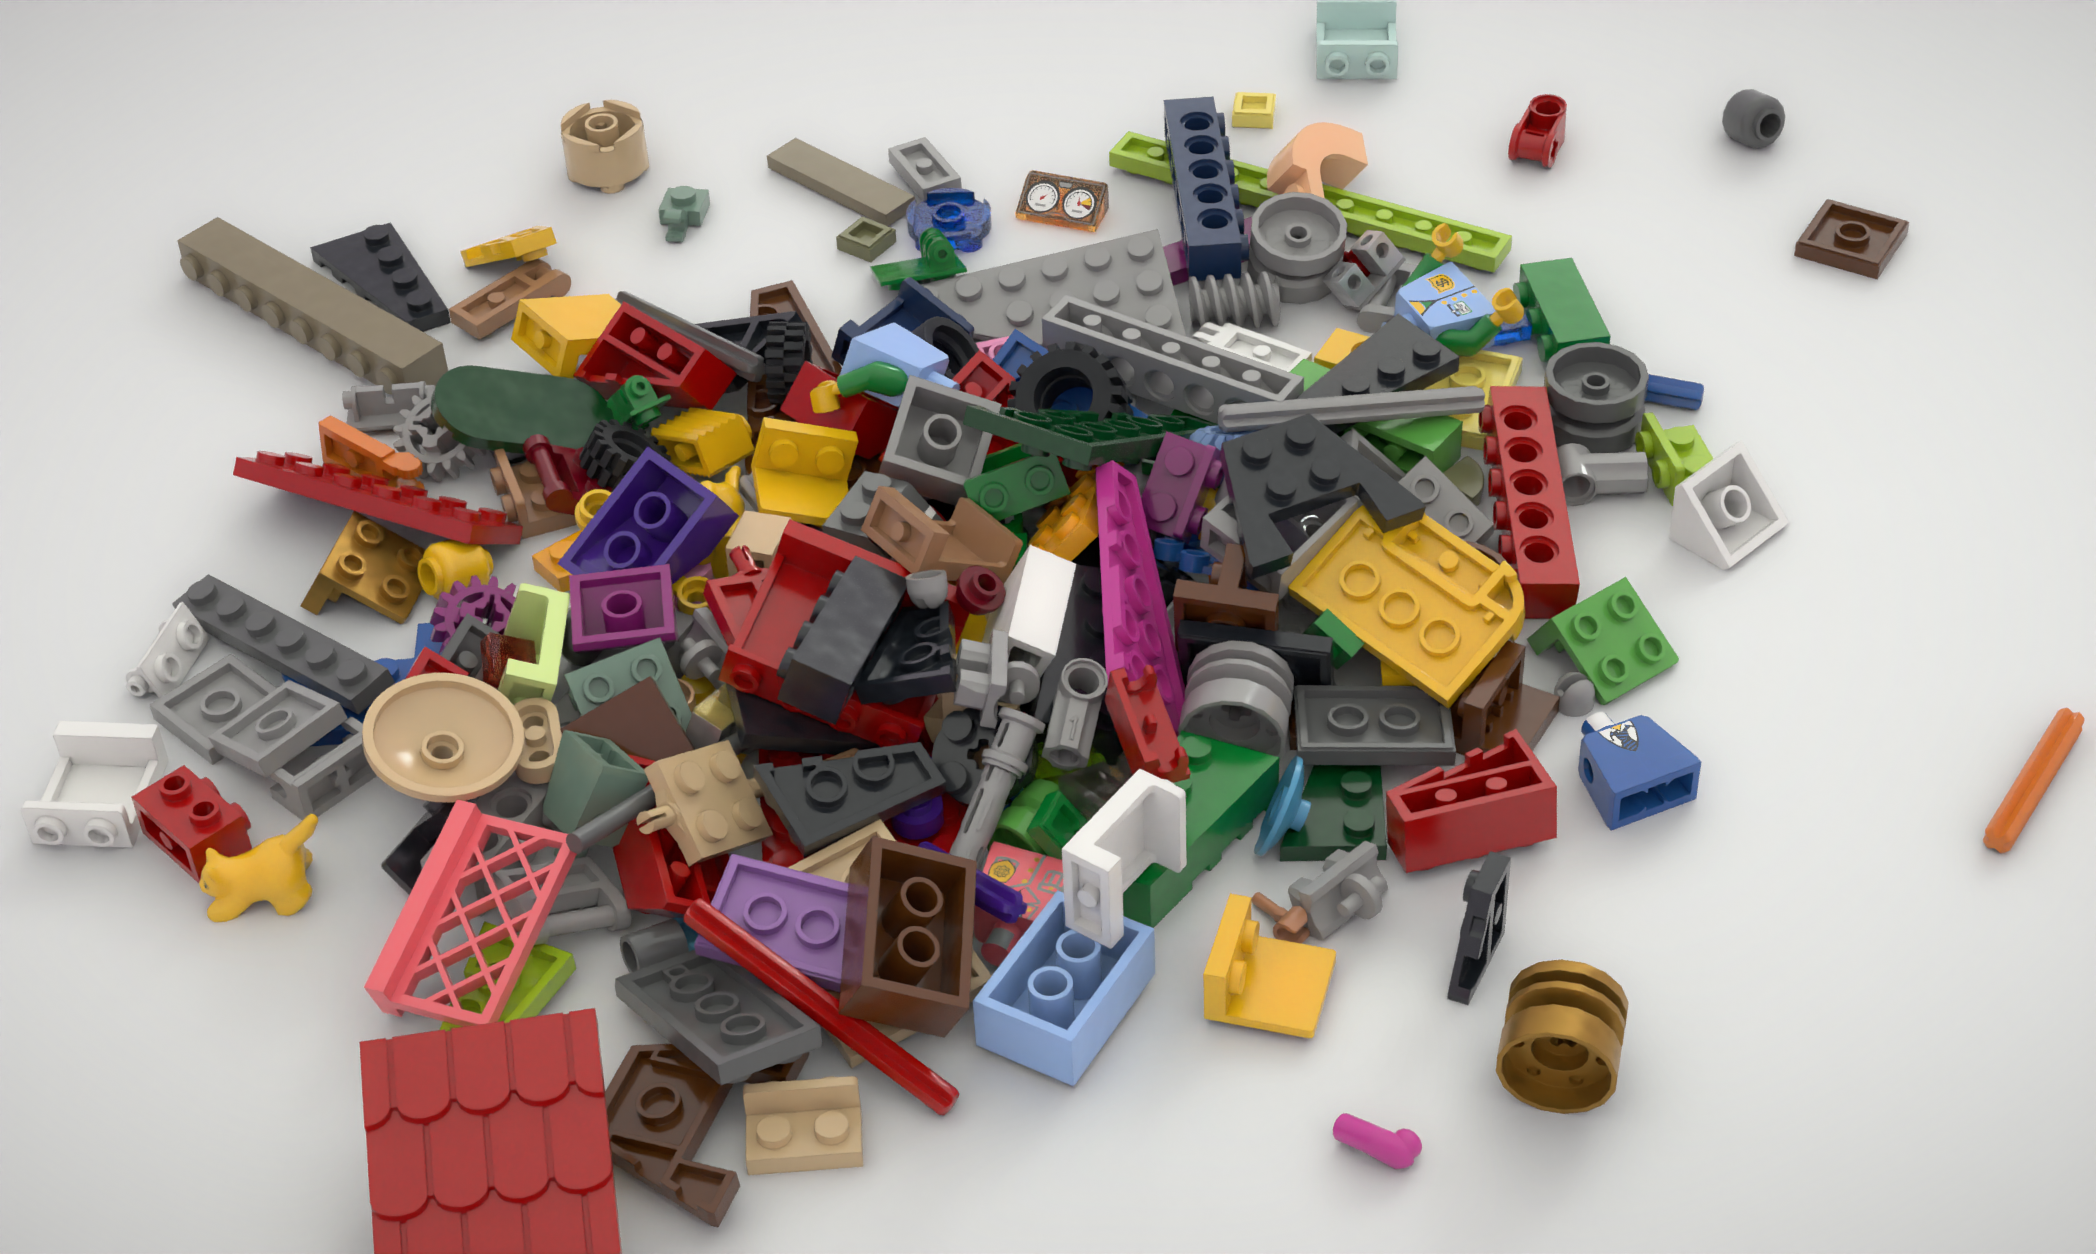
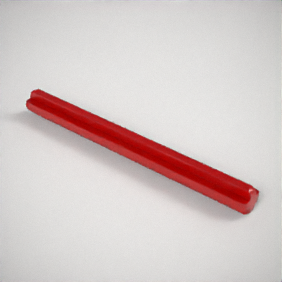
(821, 1007)

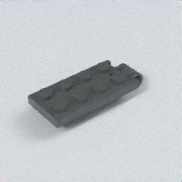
(710, 1007)

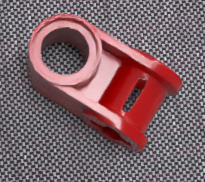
(1540, 130)

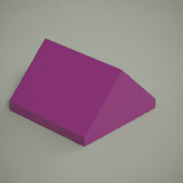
(622, 608)

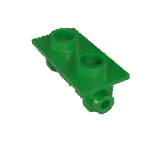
(636, 403)

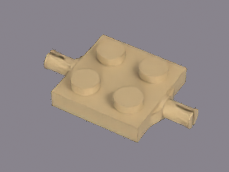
(705, 803)

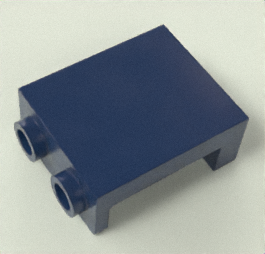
(908, 309)

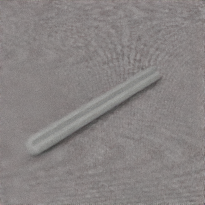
(1353, 408)

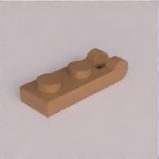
(499, 301)

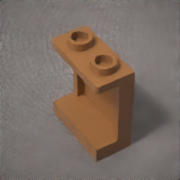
(927, 544)

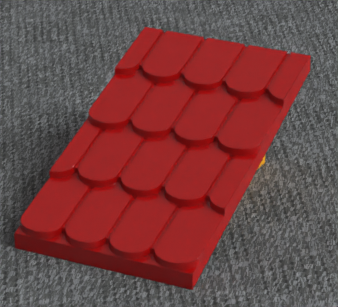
(490, 1139)

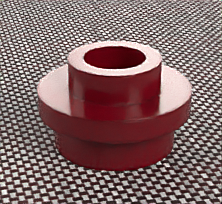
(979, 590)

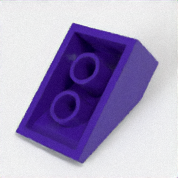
(650, 521)

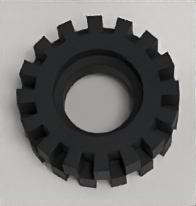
(785, 354)
(614, 450)

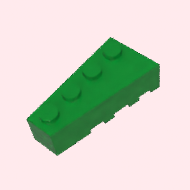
(1222, 799)

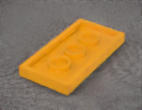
(1070, 520)

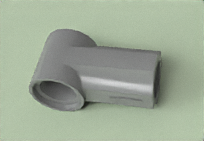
(1600, 473)
(1075, 714)

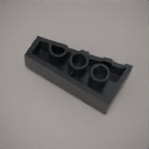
(1080, 638)

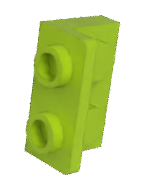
(1671, 453)

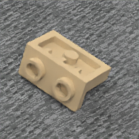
(803, 1125)

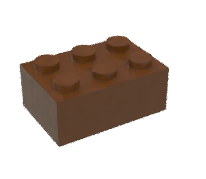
(908, 937)

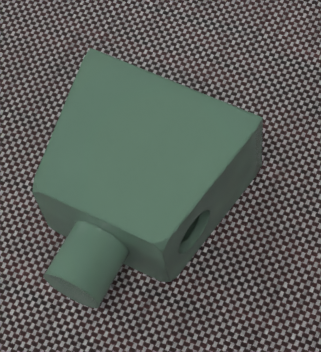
(589, 780)

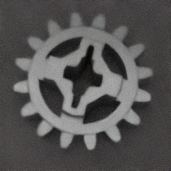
(443, 452)

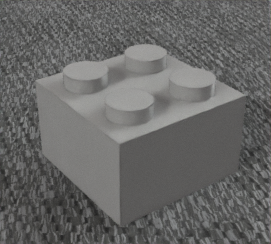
(932, 444)

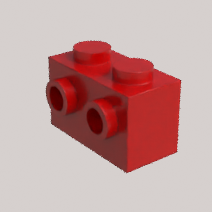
(190, 816)

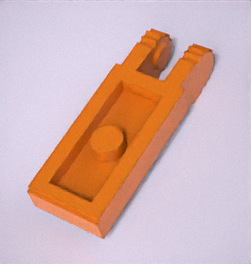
(365, 455)

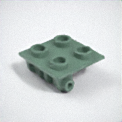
(613, 675)

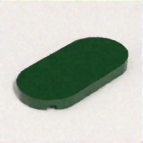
(505, 407)

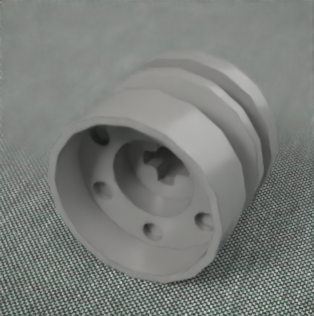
(1239, 697)

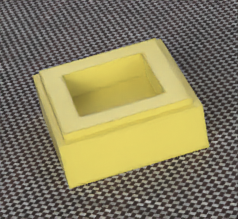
(1254, 110)

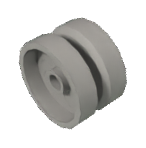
(1298, 241)

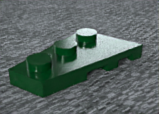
(1342, 813)

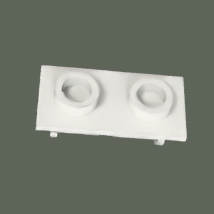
(169, 656)

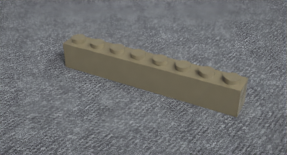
(310, 307)

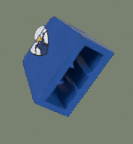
(1634, 769)

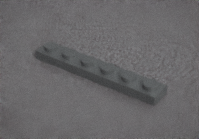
(286, 644)

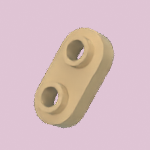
(541, 739)

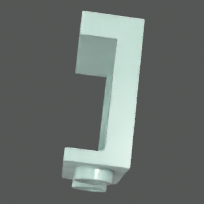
(1356, 39)

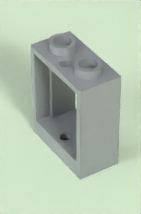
(1221, 528)

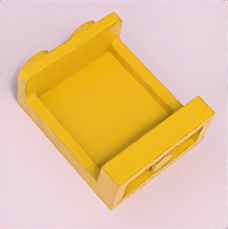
(561, 329)

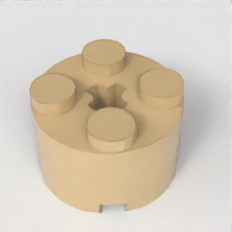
(604, 145)

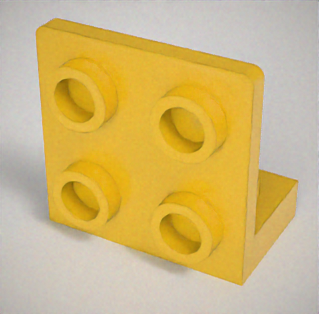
(801, 469)
(1264, 979)

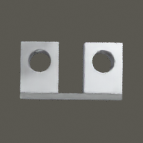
(1379, 258)

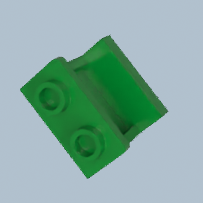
(1016, 482)

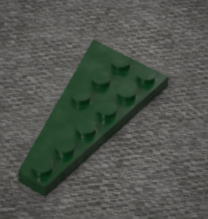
(1080, 435)

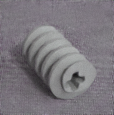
(1234, 300)

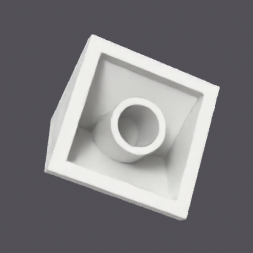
(1725, 509)

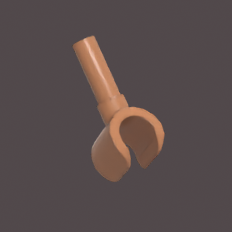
(1289, 923)

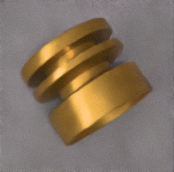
(1562, 1036)

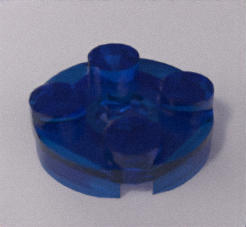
(955, 214)

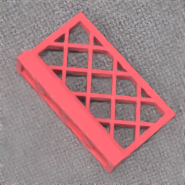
(430, 914)

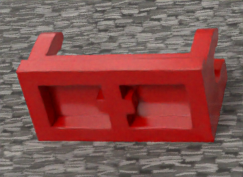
(1145, 726)

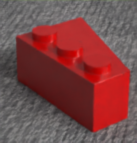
(668, 360)
(1475, 808)

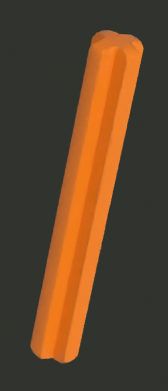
(2033, 780)

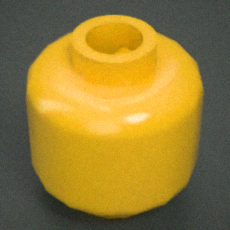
(453, 561)

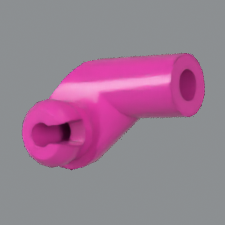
(1391, 1148)

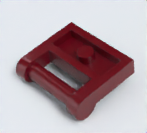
(560, 473)

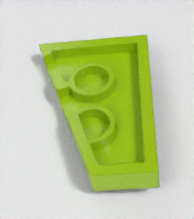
(538, 982)

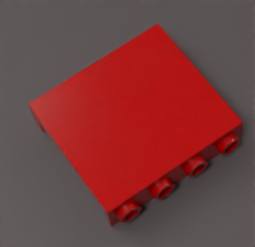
(785, 600)

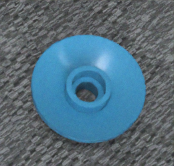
(1285, 808)

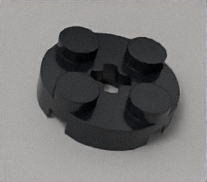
(956, 747)

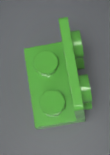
(1609, 640)

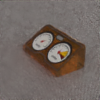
(1063, 201)

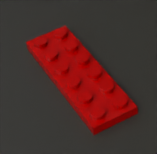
(374, 497)

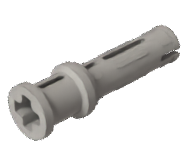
(1003, 765)

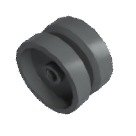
(1596, 396)

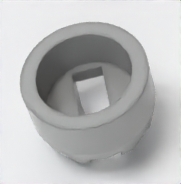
(927, 588)
(1575, 694)

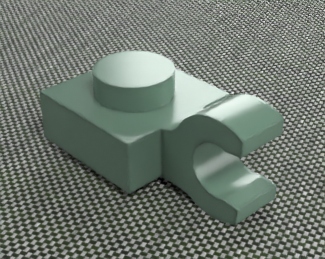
(683, 208)

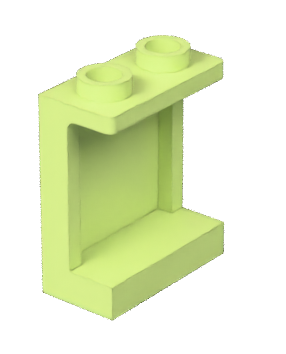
(541, 617)

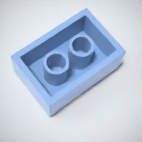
(1061, 994)

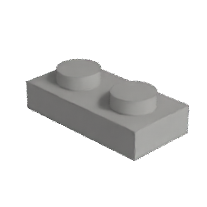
(923, 167)

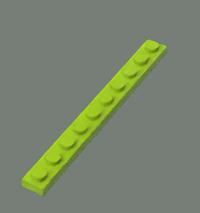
(1402, 225)

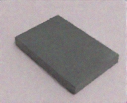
(1371, 726)

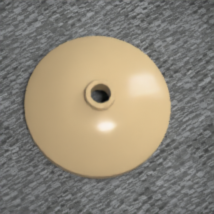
(442, 737)

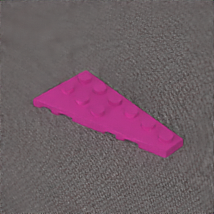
(1132, 595)

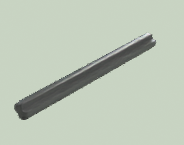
(739, 359)

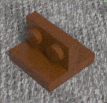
(1226, 597)
(1500, 703)

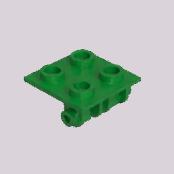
(936, 262)

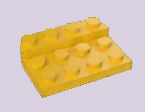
(1416, 600)

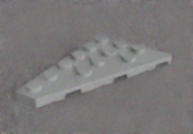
(1116, 274)

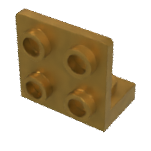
(371, 568)

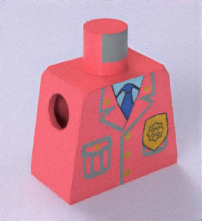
(1028, 873)

